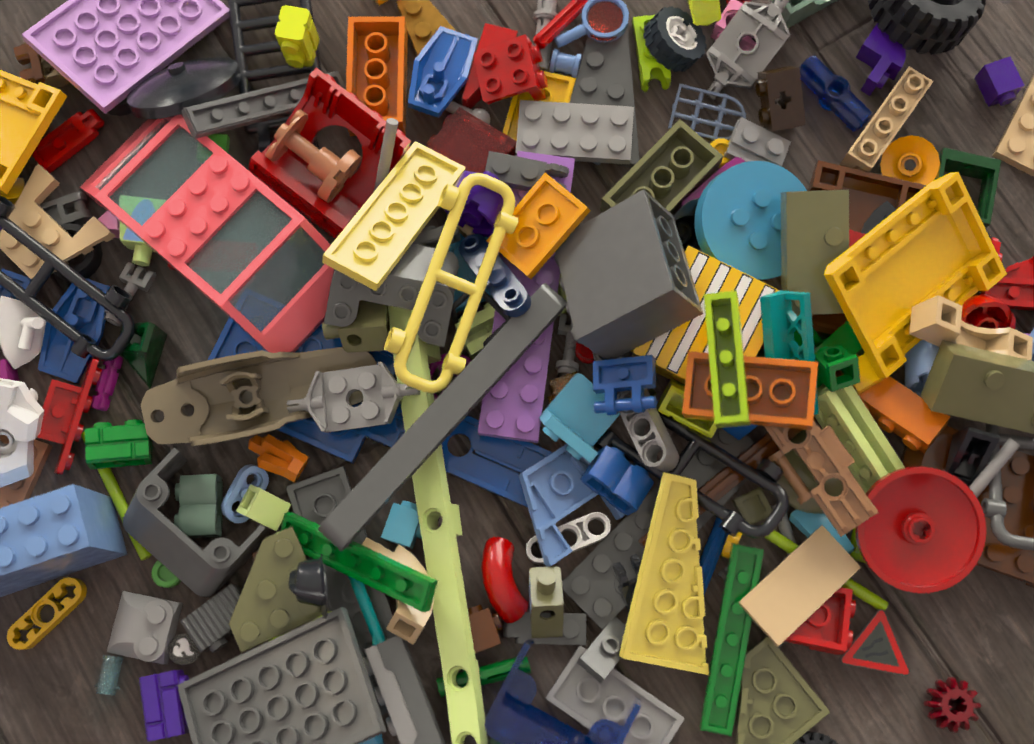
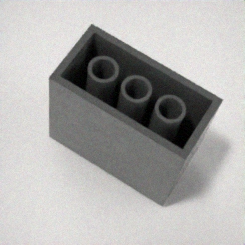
(626, 277)

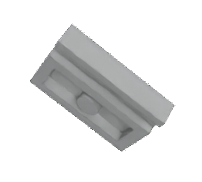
(756, 143)

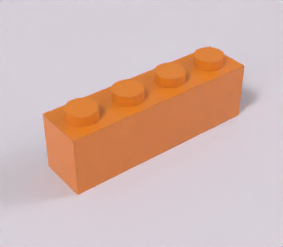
(903, 413)

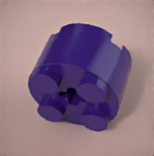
(480, 208)

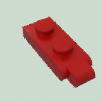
(67, 139)

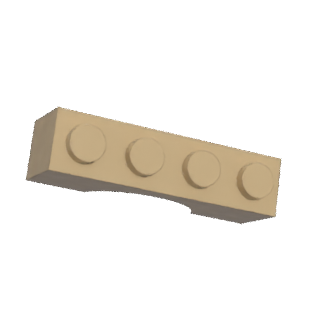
(941, 320)

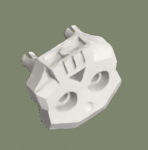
(21, 423)

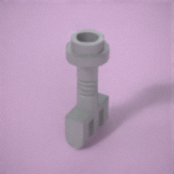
(133, 283)
(567, 364)

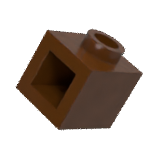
(484, 628)

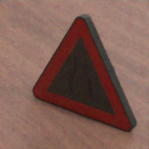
(877, 648)

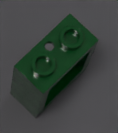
(976, 167)

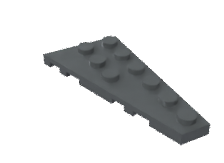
(607, 80)

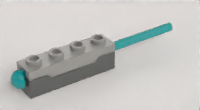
(397, 681)

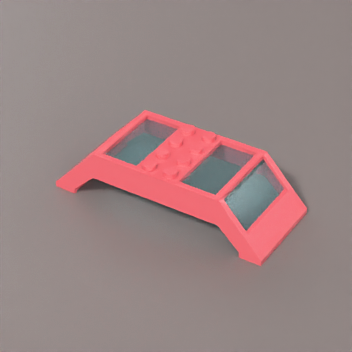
(219, 230)

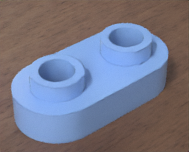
(238, 489)

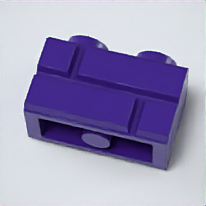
(163, 705)

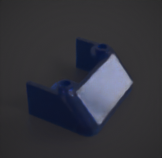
(518, 722)

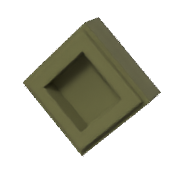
(753, 506)

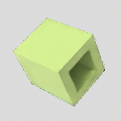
(263, 507)

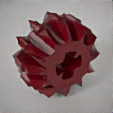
(964, 704)

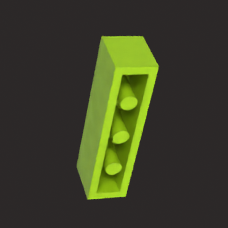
(726, 359)

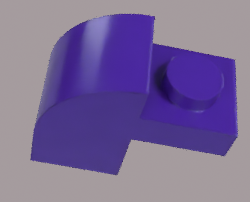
(883, 56)

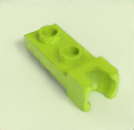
(648, 66)

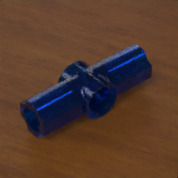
(845, 105)

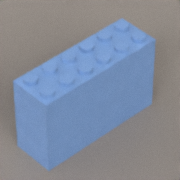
(56, 536)

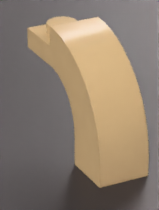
(406, 621)

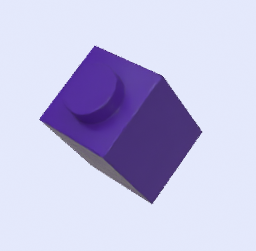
(999, 82)

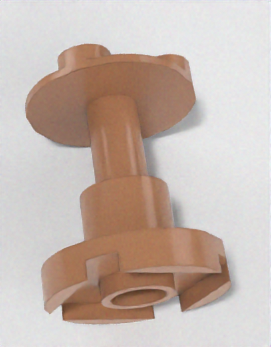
(322, 163)

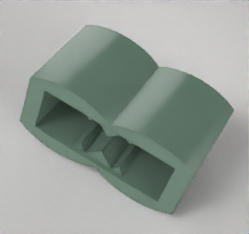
(199, 505)

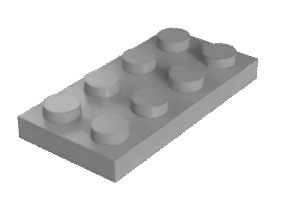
(576, 131)
(589, 701)

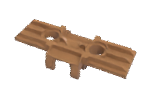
(825, 460)

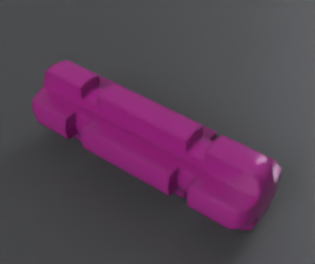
(106, 384)

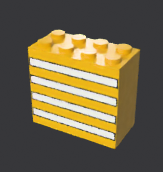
(709, 277)

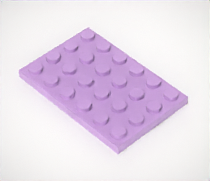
(120, 43)

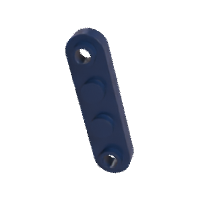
(502, 283)

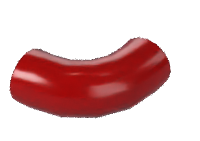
(499, 580)

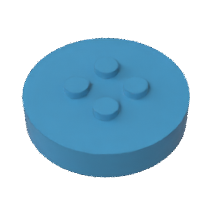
(742, 217)

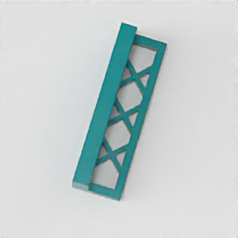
(780, 324)

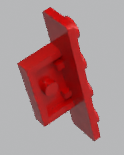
(63, 413)

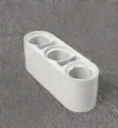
(580, 529)

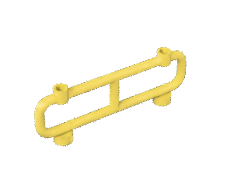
(400, 341)

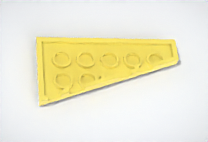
(669, 594)

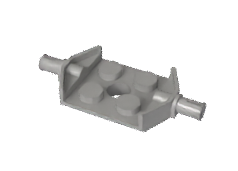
(740, 67)
(330, 393)

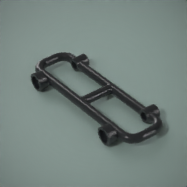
(113, 301)
(765, 476)

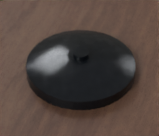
(183, 86)

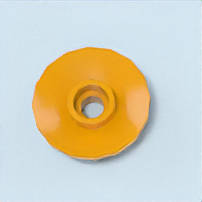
(914, 149)

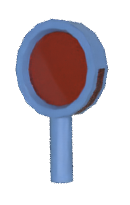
(600, 21)

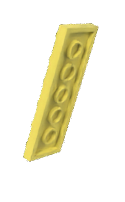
(392, 216)

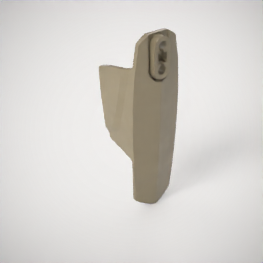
(240, 394)

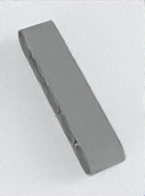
(656, 439)

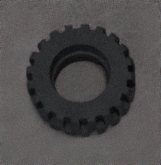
(927, 24)

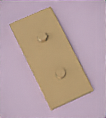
(799, 585)

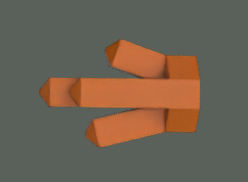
(278, 456)

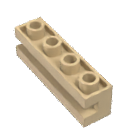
(887, 121)

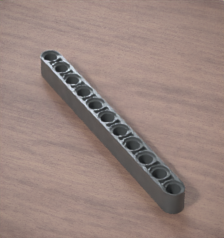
(441, 419)

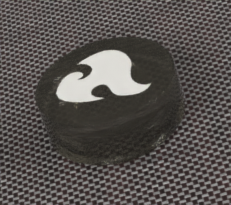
(183, 650)

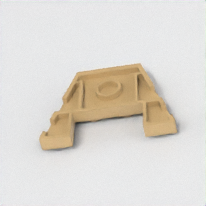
(45, 229)

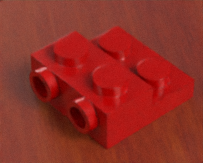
(829, 625)

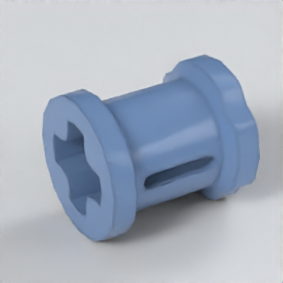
(565, 63)

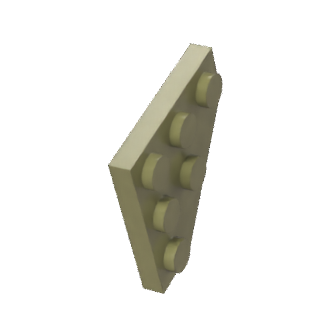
(266, 603)
(774, 699)

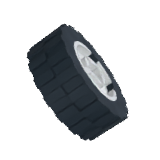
(674, 39)

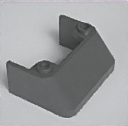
(198, 569)

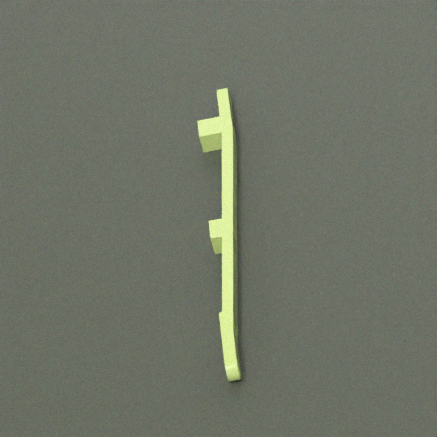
(442, 557)

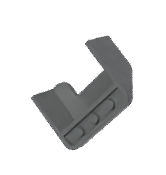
(398, 290)

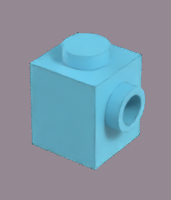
(402, 525)

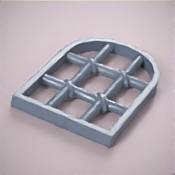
(698, 103)

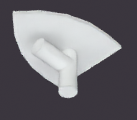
(20, 332)

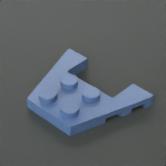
(553, 492)

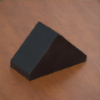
(970, 453)

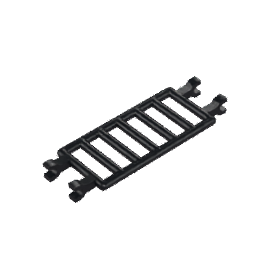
(242, 51)

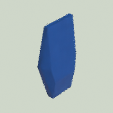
(441, 71)
(83, 315)

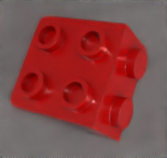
(510, 70)

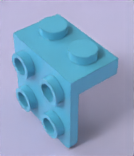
(574, 419)

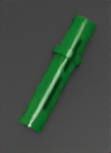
(488, 674)

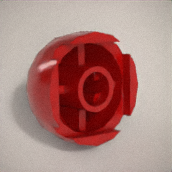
(987, 312)

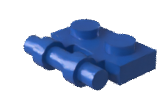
(624, 375)

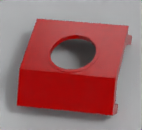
(288, 176)

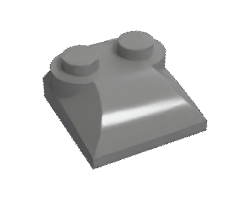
(144, 627)

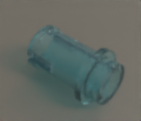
(109, 675)

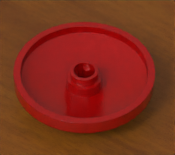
(924, 530)

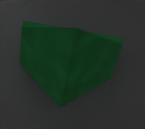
(145, 350)

